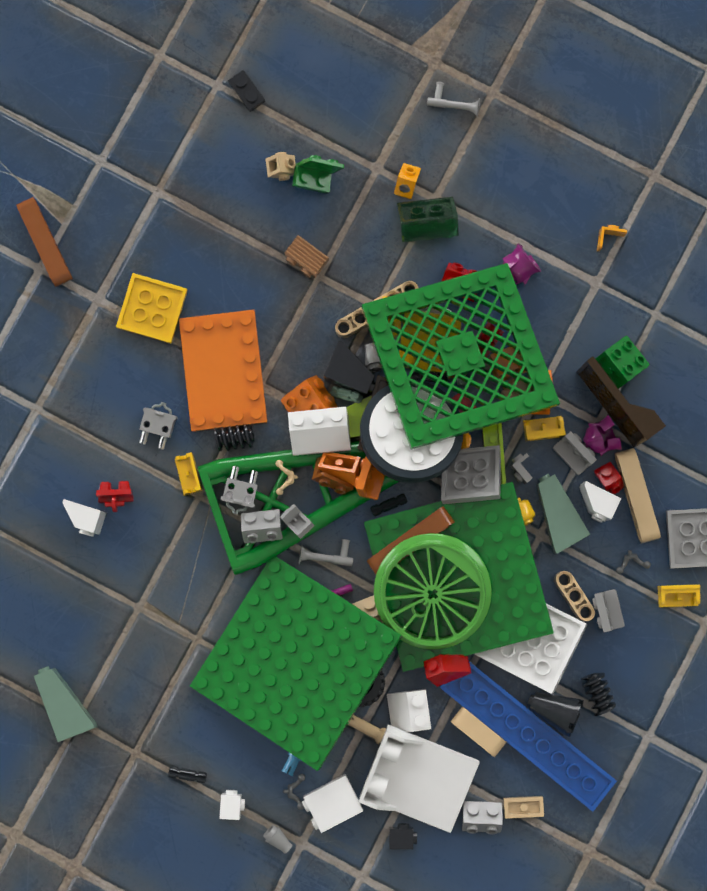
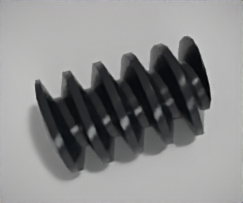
(235, 437)
(599, 693)

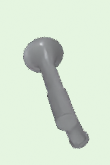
(443, 103)
(340, 560)

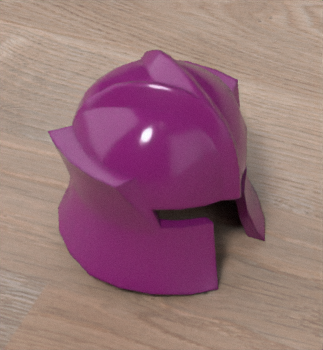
(521, 265)
(600, 437)

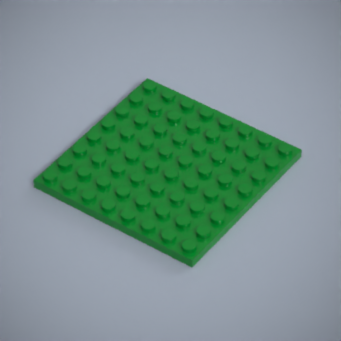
(501, 540)
(295, 662)

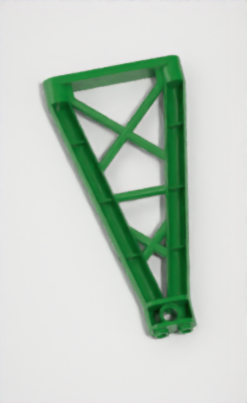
(249, 557)

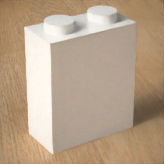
(332, 803)

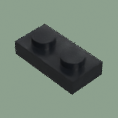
(246, 90)

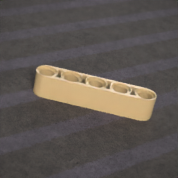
(355, 327)
(637, 495)

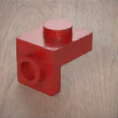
(609, 478)

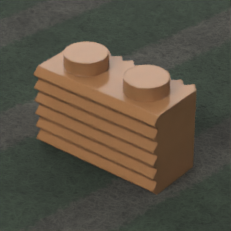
(306, 257)

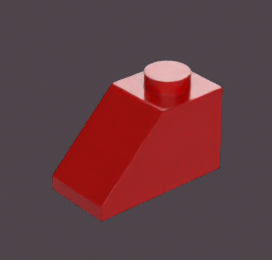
(446, 668)

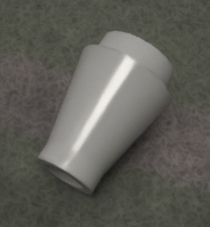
(372, 360)
(276, 838)

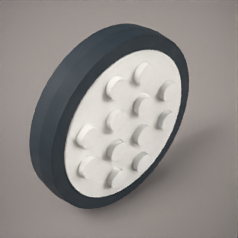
(388, 446)

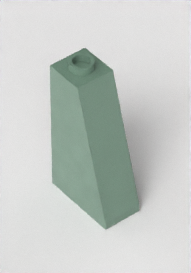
(560, 516)
(62, 705)

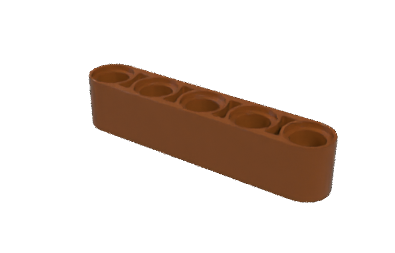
(44, 241)
(433, 523)

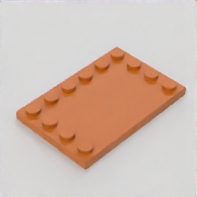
(223, 370)

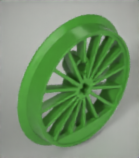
(462, 557)

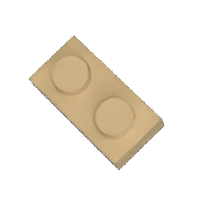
(523, 807)

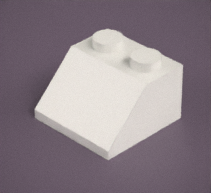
(599, 502)
(85, 518)
(409, 710)

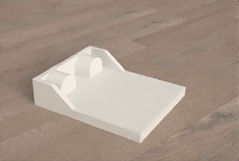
(542, 658)
(418, 779)

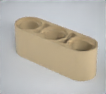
(582, 601)
(478, 731)

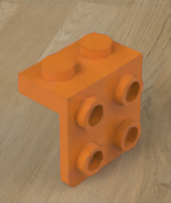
(309, 396)

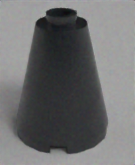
(556, 710)

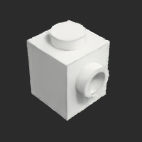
(231, 805)

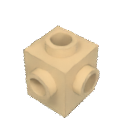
(280, 166)

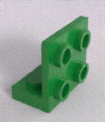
(315, 173)
(622, 361)

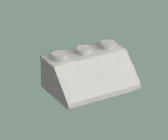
(319, 431)

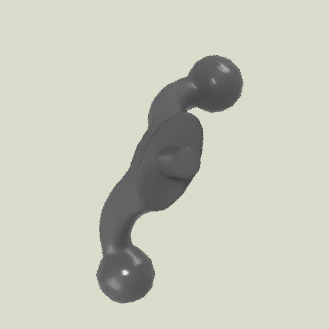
(619, 570)
(301, 777)

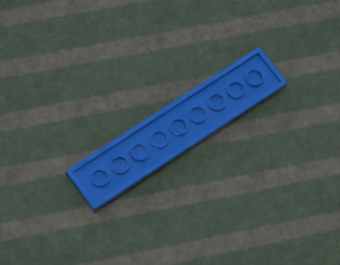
(531, 737)

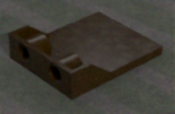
(635, 422)

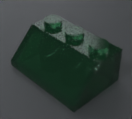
(428, 219)

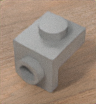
(520, 472)
(297, 521)

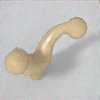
(291, 477)

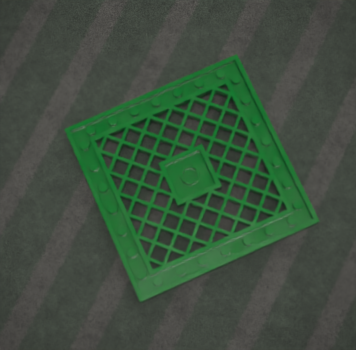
(459, 355)

